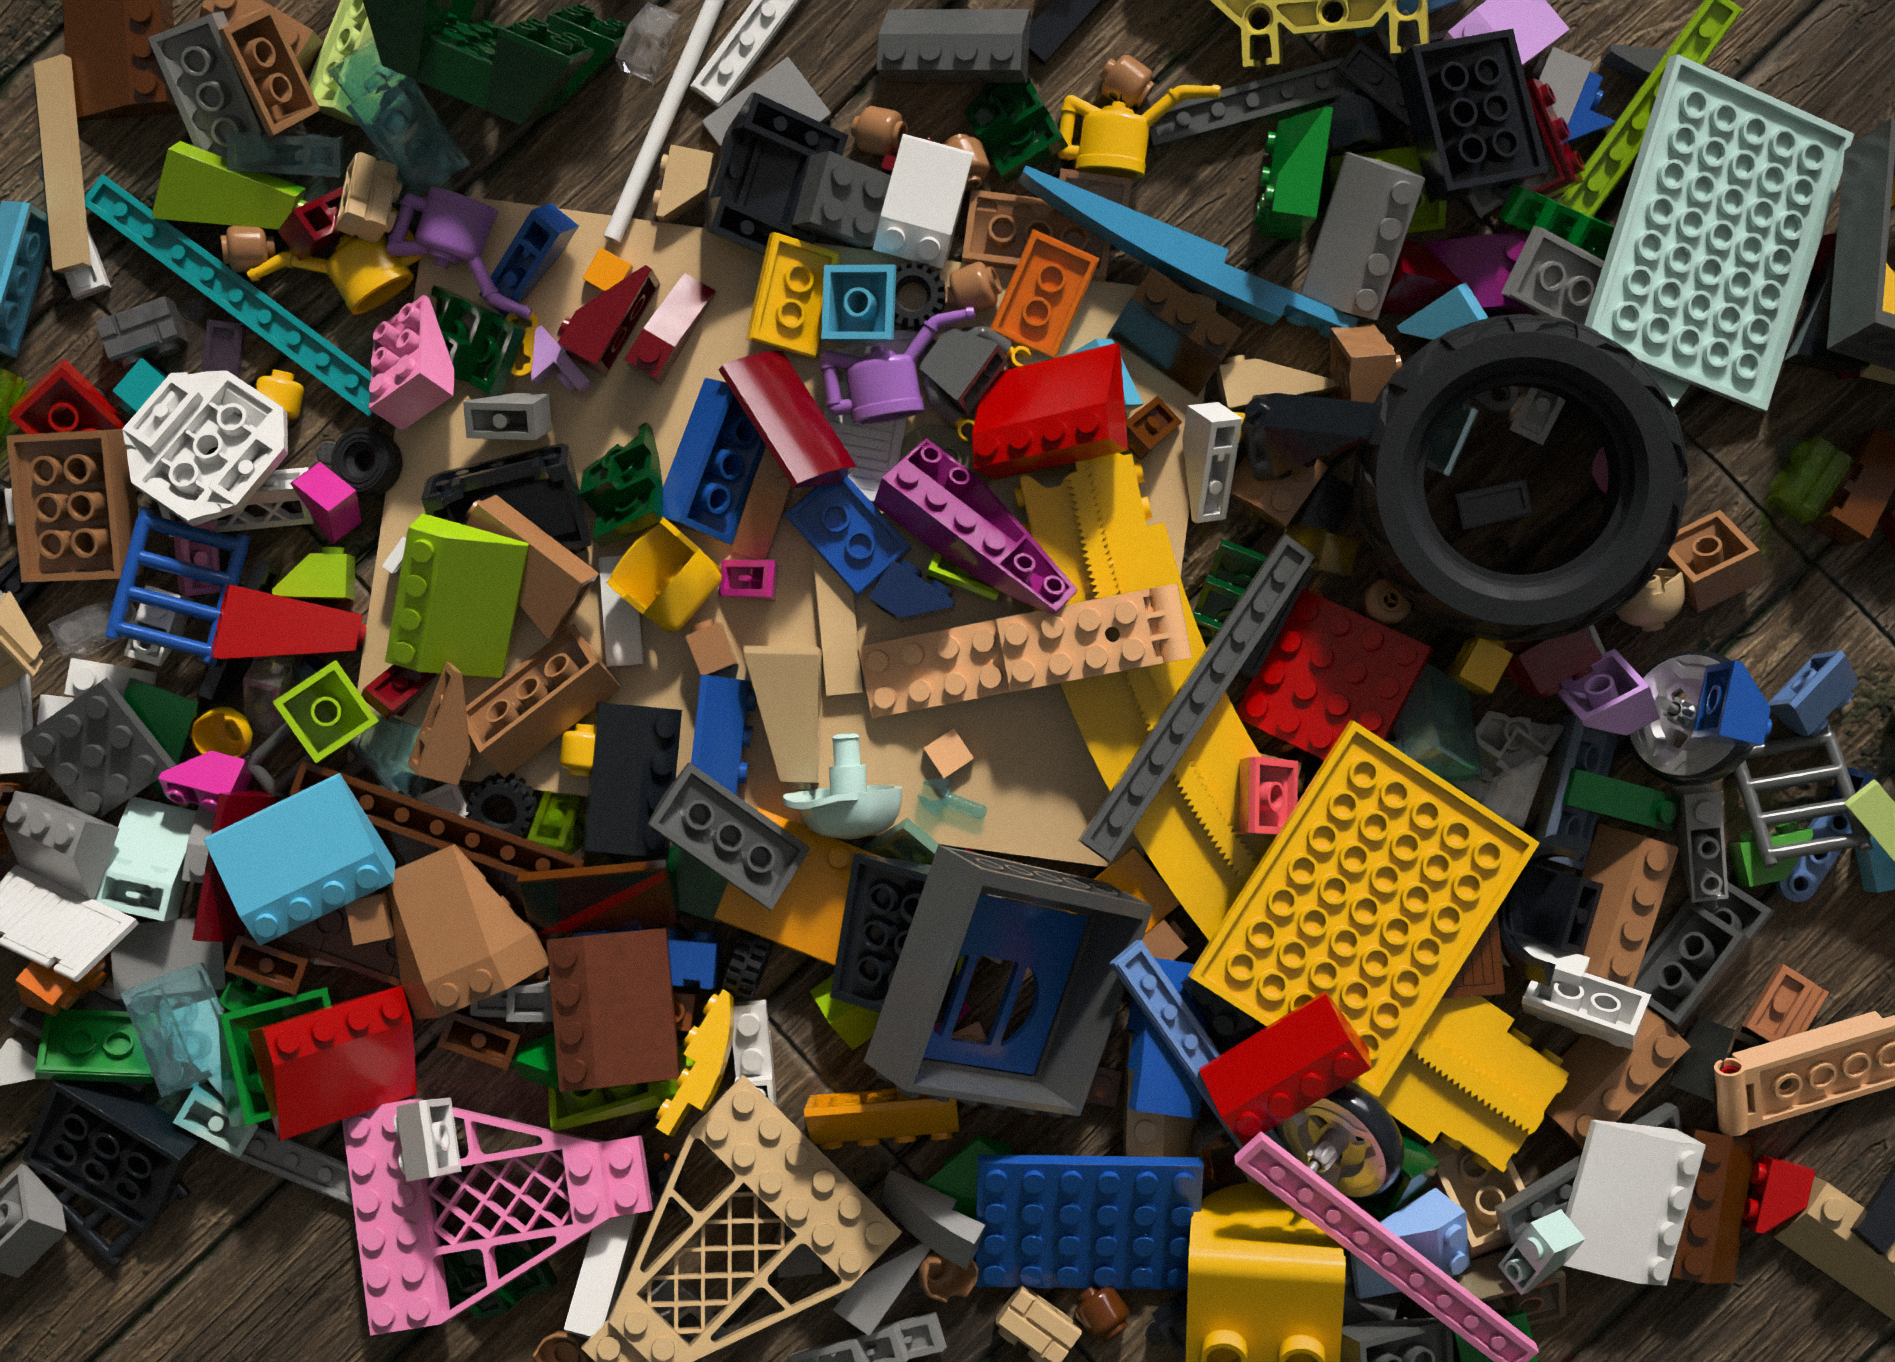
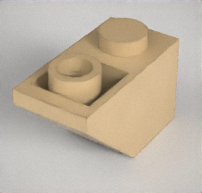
(684, 181)

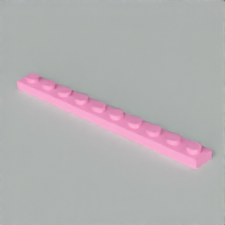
(1383, 1251)

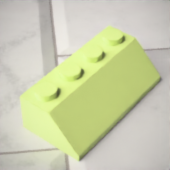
(346, 33)

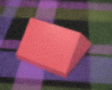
(1266, 794)

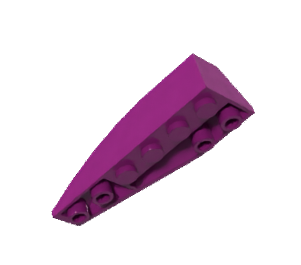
(970, 527)

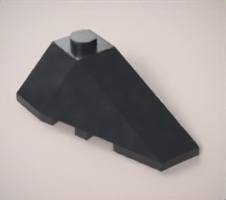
(1297, 429)

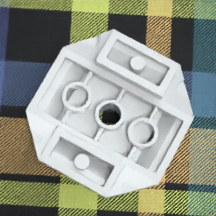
(186, 420)

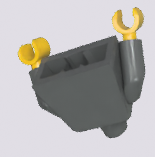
(962, 368)

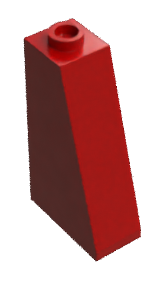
(273, 625)

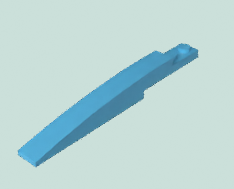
(1182, 256)

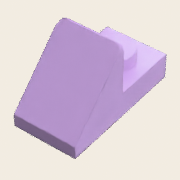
(549, 358)

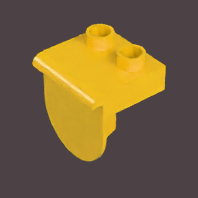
(1261, 1282)

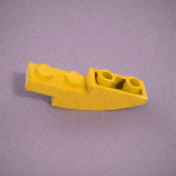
(710, 1050)

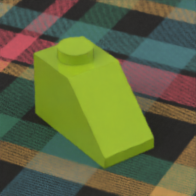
(320, 577)

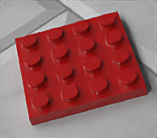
(1331, 671)

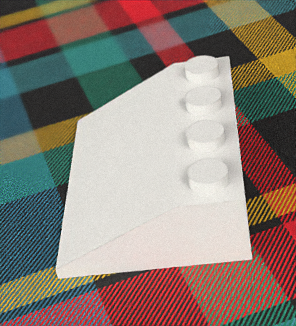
(1632, 1199)

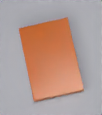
(1044, 294)

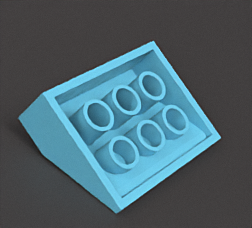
(300, 859)

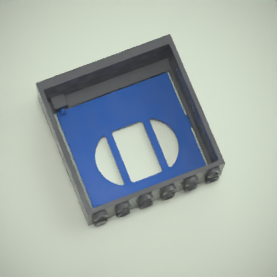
(1076, 996)

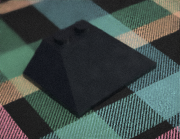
(763, 172)

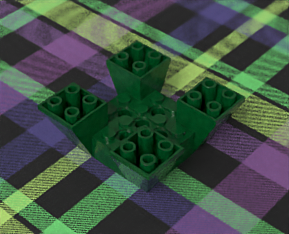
(505, 69)

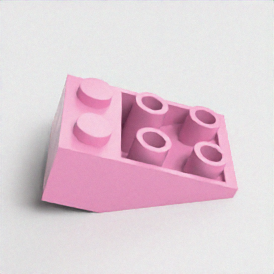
(409, 366)

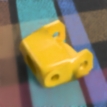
(665, 576)

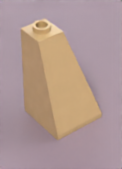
(789, 701)

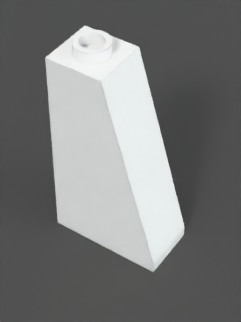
(600, 1276)

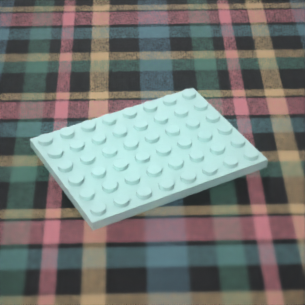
(1718, 233)

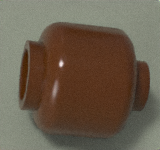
(1102, 1313)

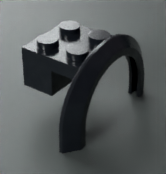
(1548, 908)

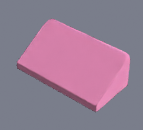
(199, 555)

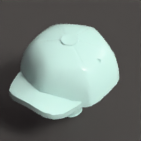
(849, 805)

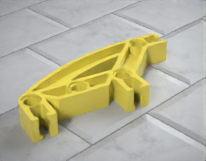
(1308, 18)

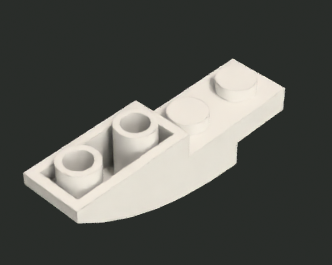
(754, 1046)

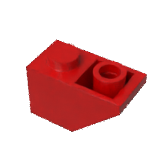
(1777, 1192)

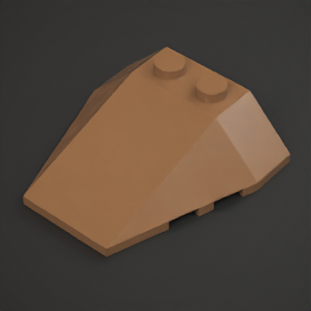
(456, 935)

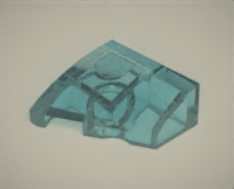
(390, 747)

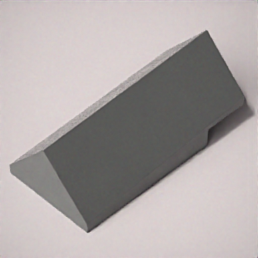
(1697, 951)

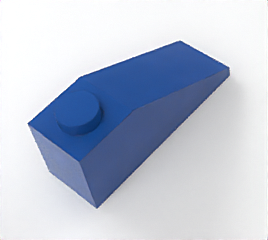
(532, 252)

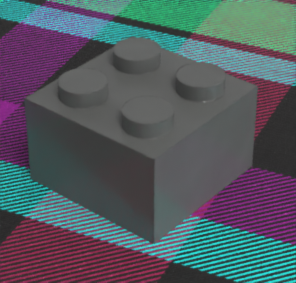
(841, 200)

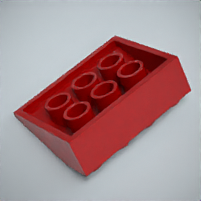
(1051, 414)
(336, 1061)

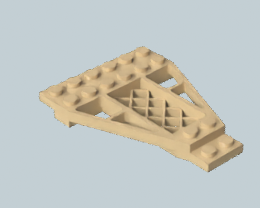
(794, 1183)

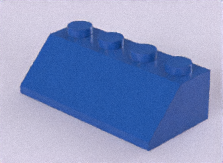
(713, 465)
(723, 730)

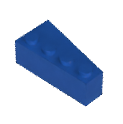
(690, 957)

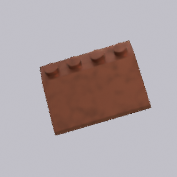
(613, 1009)

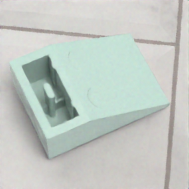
(148, 860)

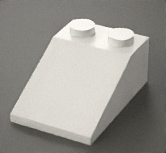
(923, 201)

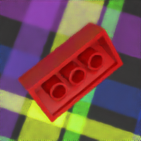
(1285, 1068)

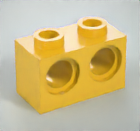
(1480, 664)

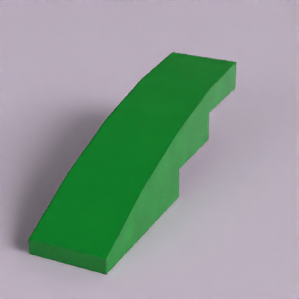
(1530, 209)

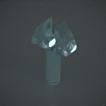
(951, 800)

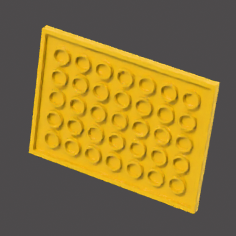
(1366, 898)

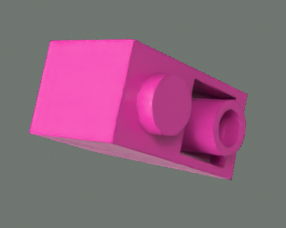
(204, 778)

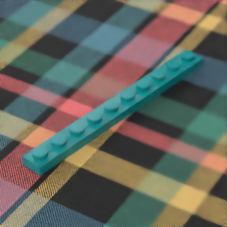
(231, 292)

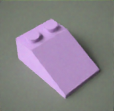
(1533, 23)

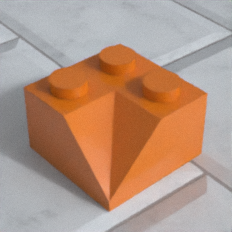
(51, 992)

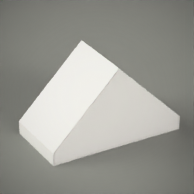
(17, 1060)

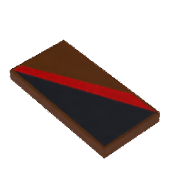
(598, 897)

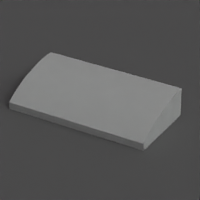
(205, 83)

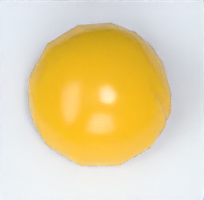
(223, 732)

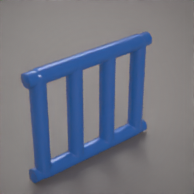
(137, 556)

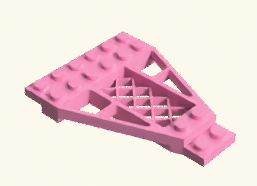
(400, 1222)

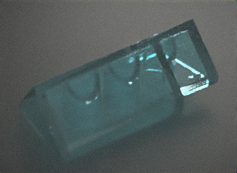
(398, 119)

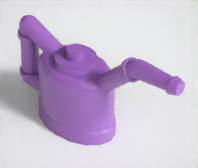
(451, 232)
(882, 383)

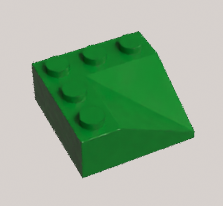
(1293, 175)
(239, 1071)

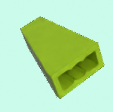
(202, 190)

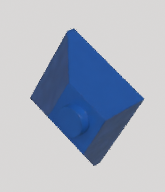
(1731, 707)

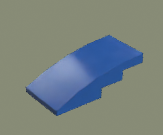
(1158, 1078)

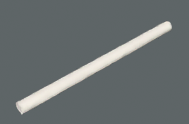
(663, 120)

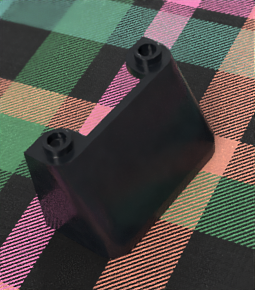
(533, 482)

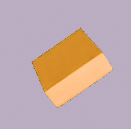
(606, 270)

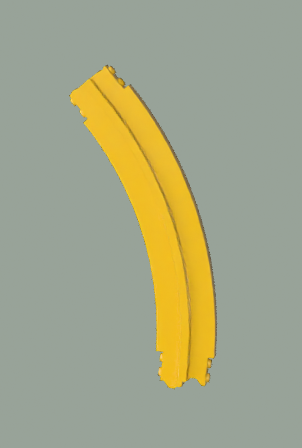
(1464, 1065)

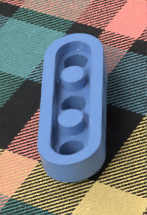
(1807, 867)

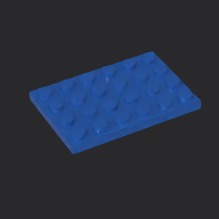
(1086, 1220)

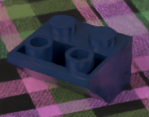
(909, 597)

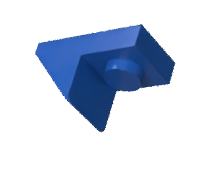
(1587, 123)

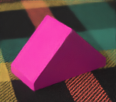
(328, 500)
(749, 579)

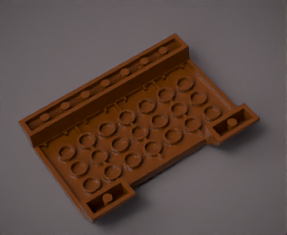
(409, 832)

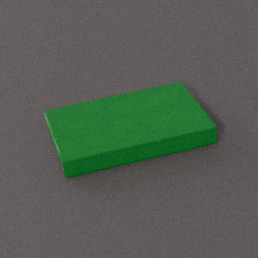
(91, 1048)

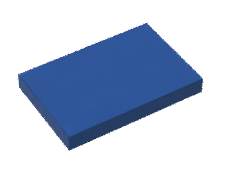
(848, 533)

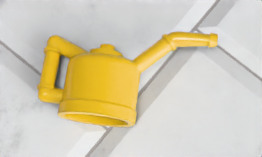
(1114, 136)
(357, 268)

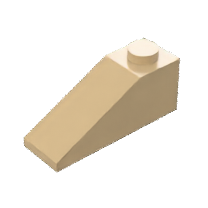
(1243, 378)

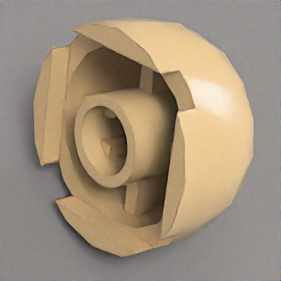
(1656, 602)

